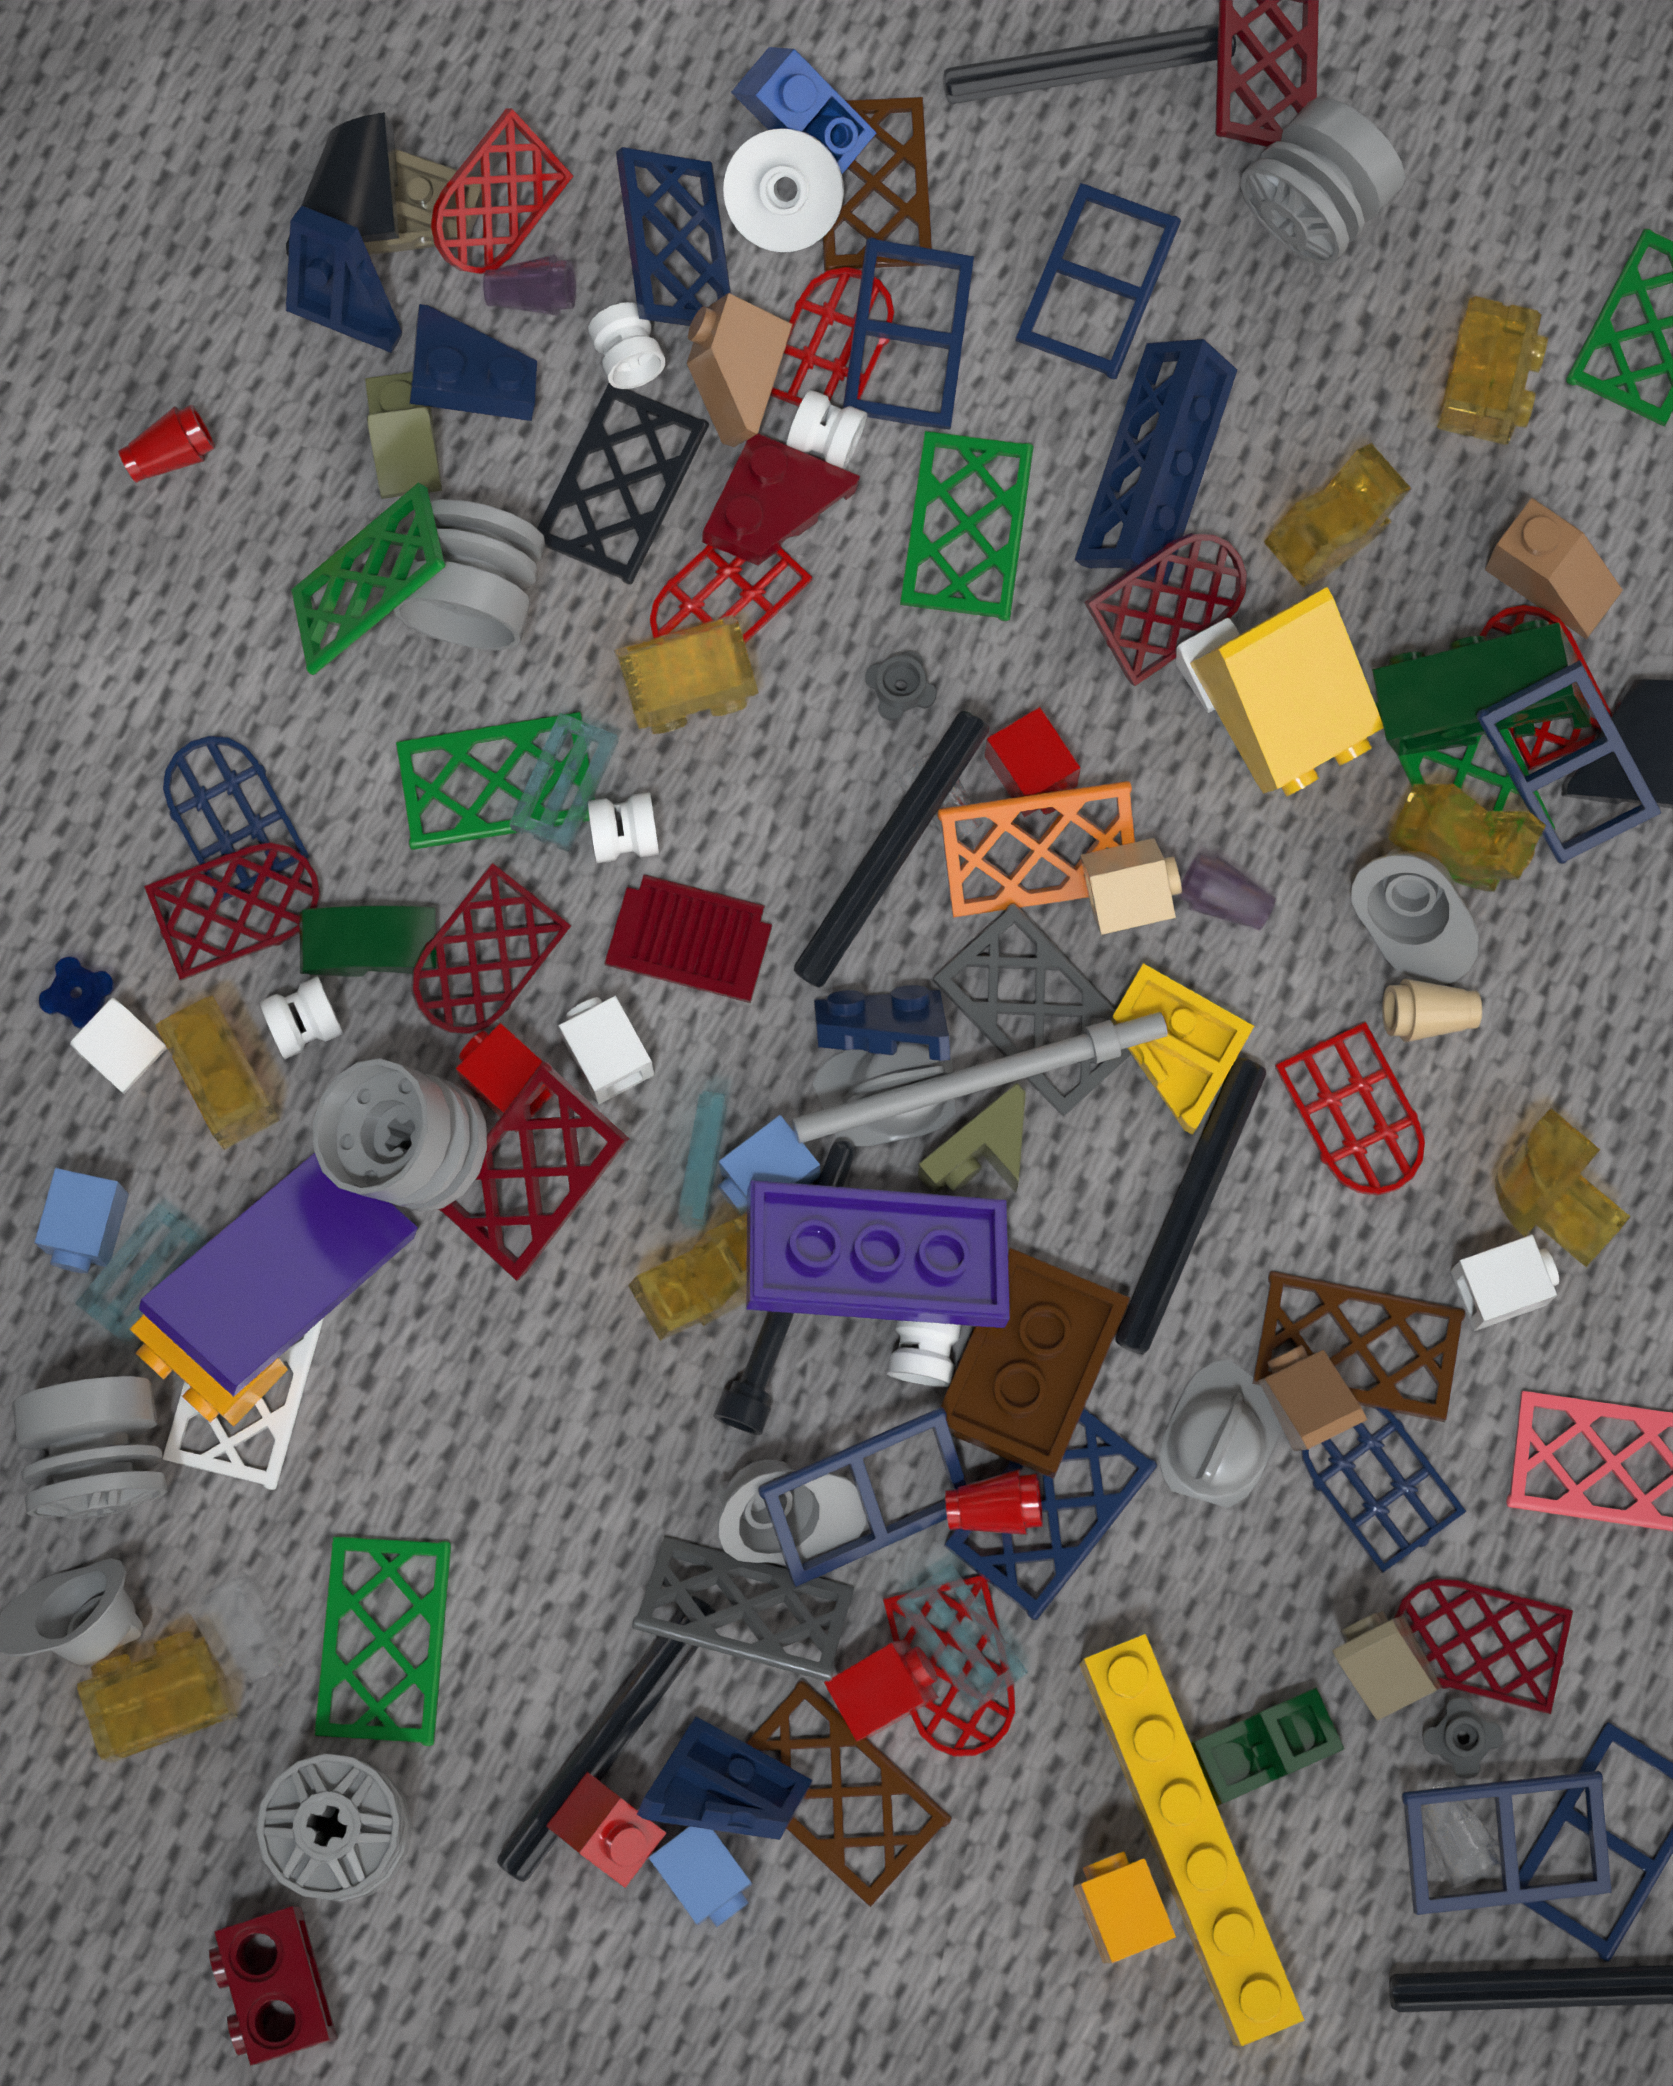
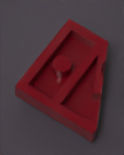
(773, 497)

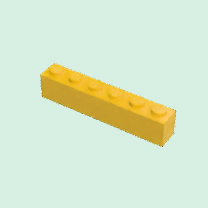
(1191, 1841)

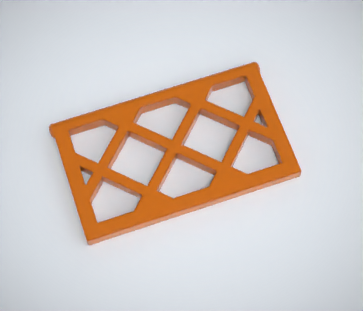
(1002, 814)

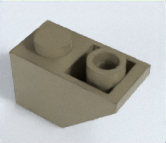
(1385, 1664)

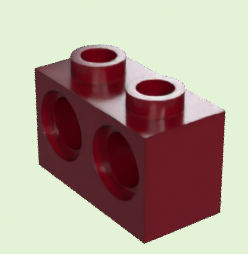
(291, 1980)

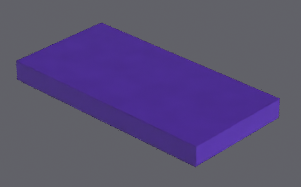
(877, 1254)
(274, 1274)

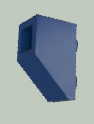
(791, 94)

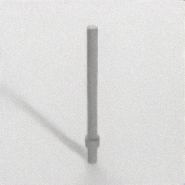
(1099, 1042)

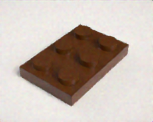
(1029, 1382)

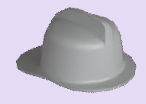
(1416, 916)
(863, 1074)
(1219, 1436)
(818, 1514)
(73, 1615)

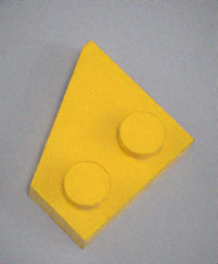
(1198, 1048)

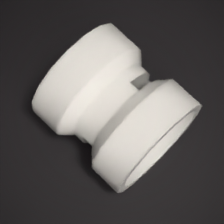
(628, 350)
(826, 429)
(637, 825)
(313, 1010)
(924, 1353)

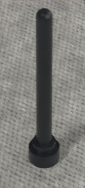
(746, 1402)

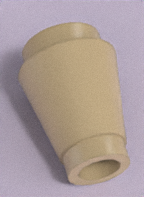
(1428, 1010)

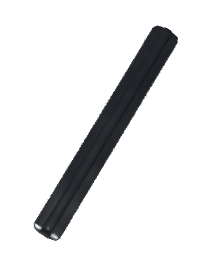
(1082, 63)
(891, 848)
(1190, 1206)
(600, 1746)
(1531, 1988)

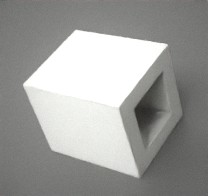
(605, 1048)
(1505, 1282)

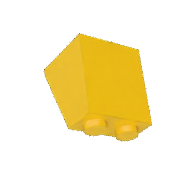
(1292, 694)

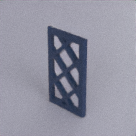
(643, 260)
(1068, 1559)

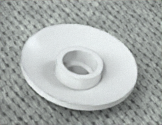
(753, 194)

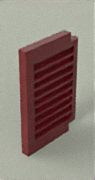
(690, 938)

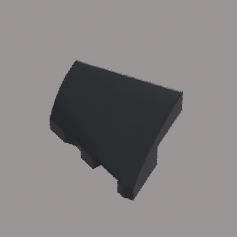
(358, 178)
(1646, 727)

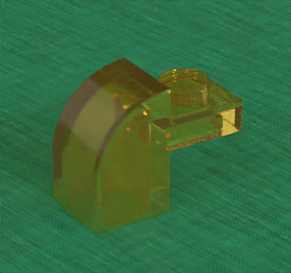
(1340, 519)
(1465, 837)
(1545, 1189)
(698, 1283)

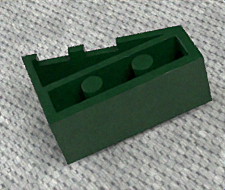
(1435, 697)

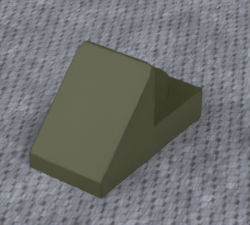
(401, 437)
(991, 1134)

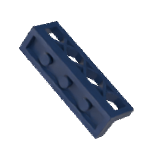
(1169, 456)

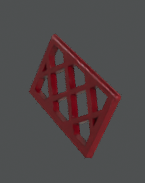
(1229, 80)
(580, 1176)

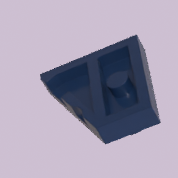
(336, 281)
(469, 370)
(878, 1021)
(724, 1786)

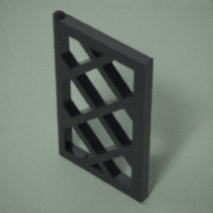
(646, 524)

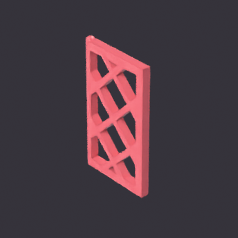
(1574, 1502)

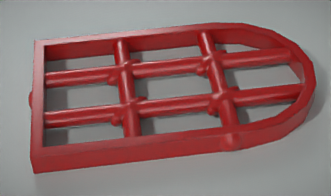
(829, 315)
(732, 571)
(1360, 1085)

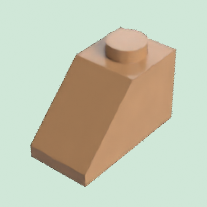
(736, 363)
(1555, 568)
(1310, 1398)

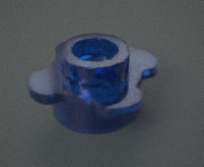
(70, 976)

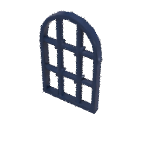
(231, 785)
(1401, 1487)

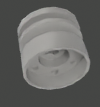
(1323, 180)
(479, 590)
(399, 1135)
(88, 1435)
(374, 1837)

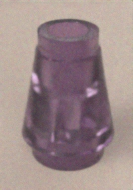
(532, 286)
(1225, 893)

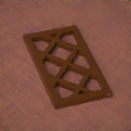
(916, 209)
(1398, 1310)
(892, 1783)

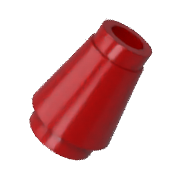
(168, 445)
(996, 1504)

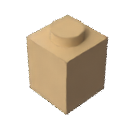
(1130, 885)

